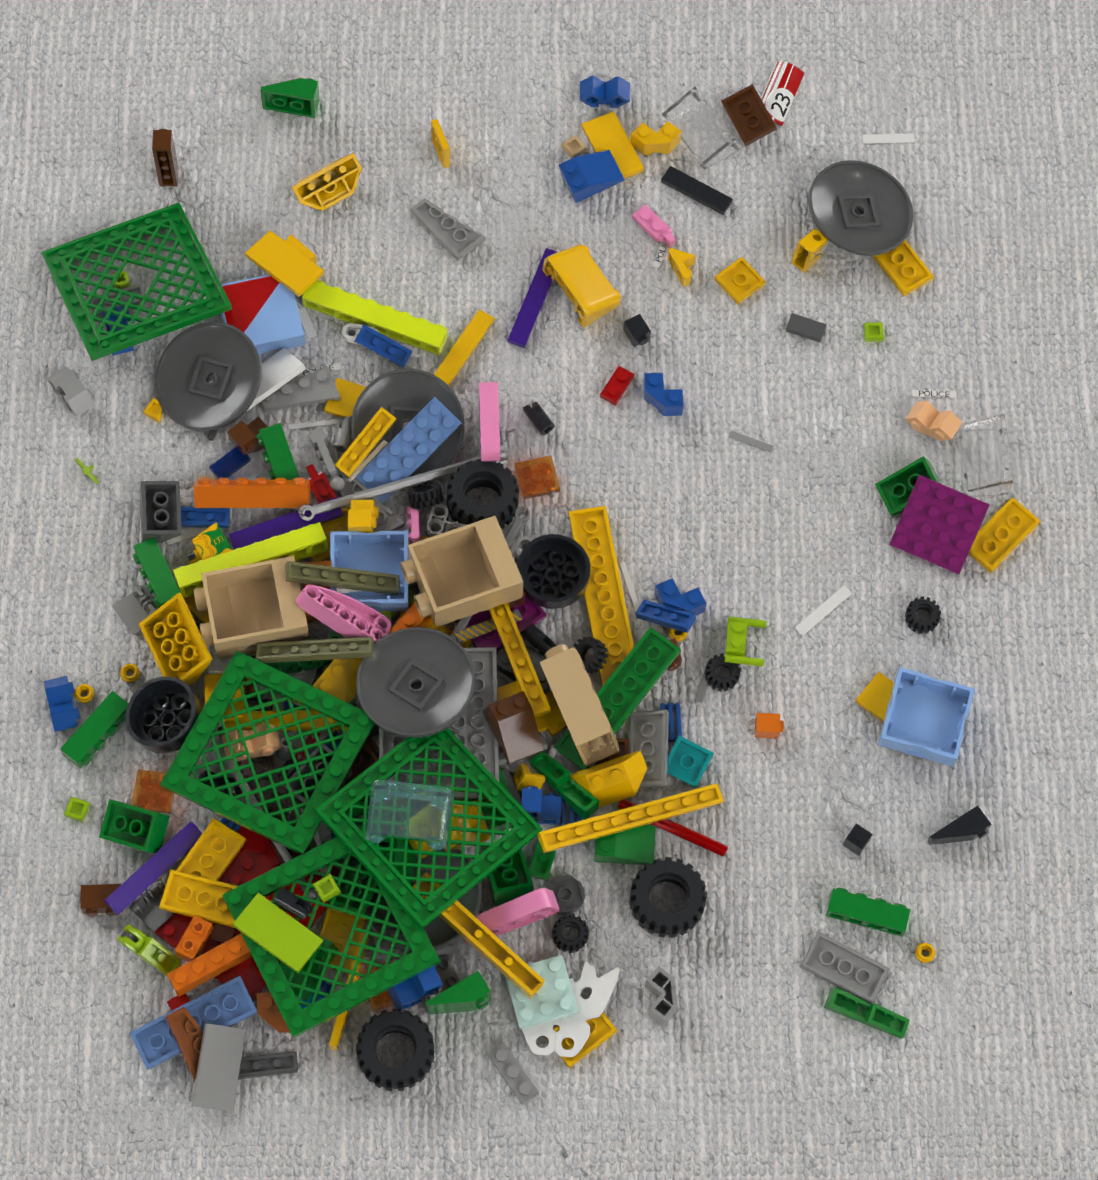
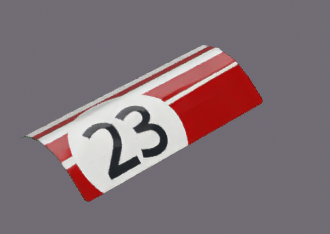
(781, 90)

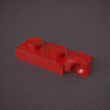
(320, 485)

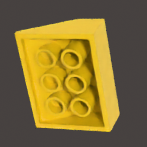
(176, 641)

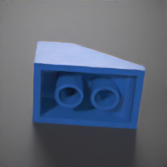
(590, 174)

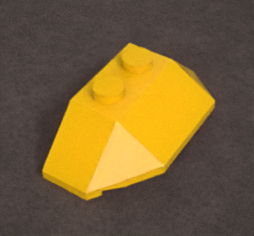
(329, 183)
(614, 778)

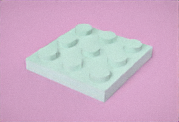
(551, 1001)

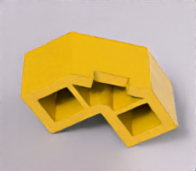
(648, 141)
(363, 516)

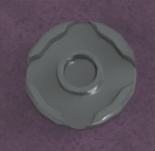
(568, 894)

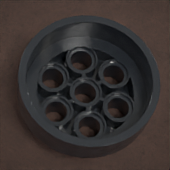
(543, 551)
(147, 706)

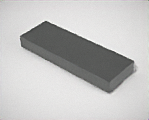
(268, 1065)

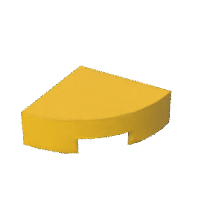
(154, 410)

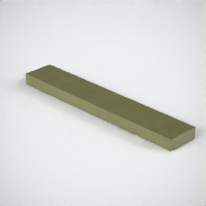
(342, 578)
(315, 650)

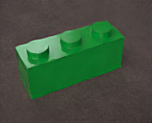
(277, 452)

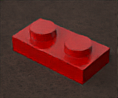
(617, 385)

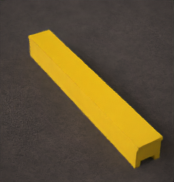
(488, 945)

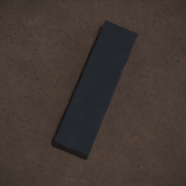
(696, 190)

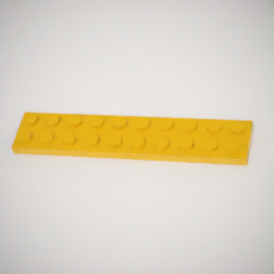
(604, 592)

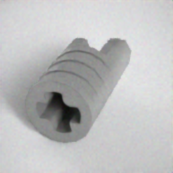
(342, 435)

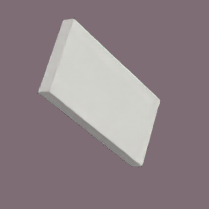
(276, 373)

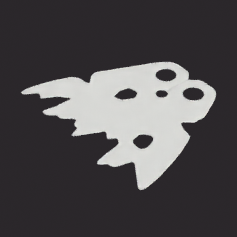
(575, 1025)

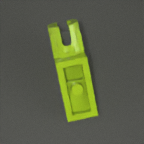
(148, 950)

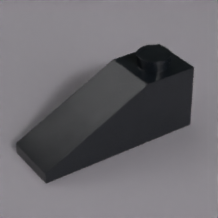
(965, 828)

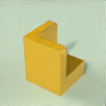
(524, 778)

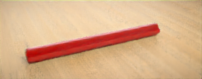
(683, 832)

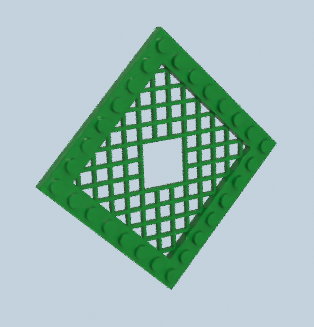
(172, 218)
(281, 832)
(426, 910)
(353, 994)

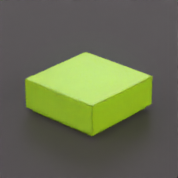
(873, 332)
(77, 809)
(326, 888)

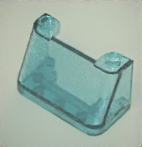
(409, 812)

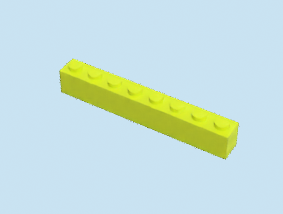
(385, 319)
(297, 543)

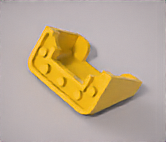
(582, 283)

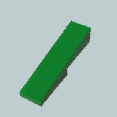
(560, 780)
(866, 1013)

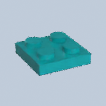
(688, 761)

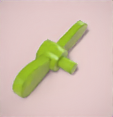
(87, 470)

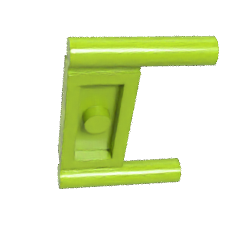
(737, 641)

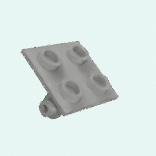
(135, 607)

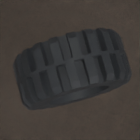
(482, 475)
(673, 872)
(389, 1023)

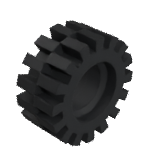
(425, 495)
(917, 624)
(599, 653)
(720, 683)
(570, 945)

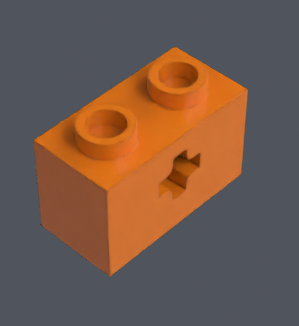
(194, 939)

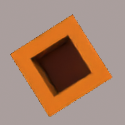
(768, 725)

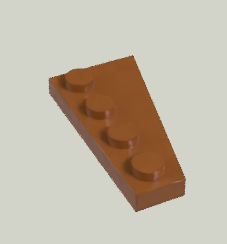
(187, 1036)

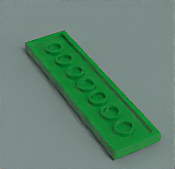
(628, 686)

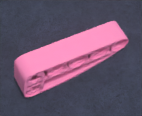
(489, 421)
(343, 613)
(519, 911)

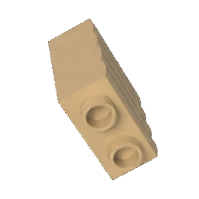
(462, 572)
(250, 607)
(579, 704)

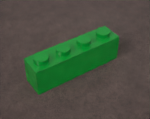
(156, 571)
(95, 730)
(868, 912)

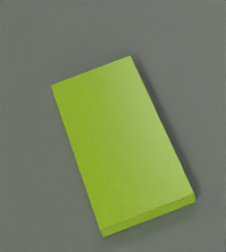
(278, 933)

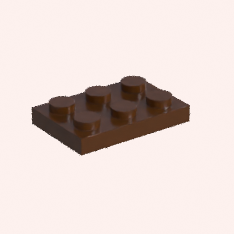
(749, 115)

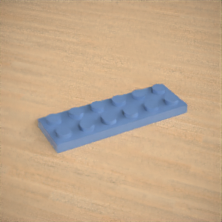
(410, 447)
(221, 1006)

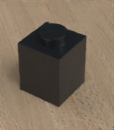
(637, 330)
(857, 839)

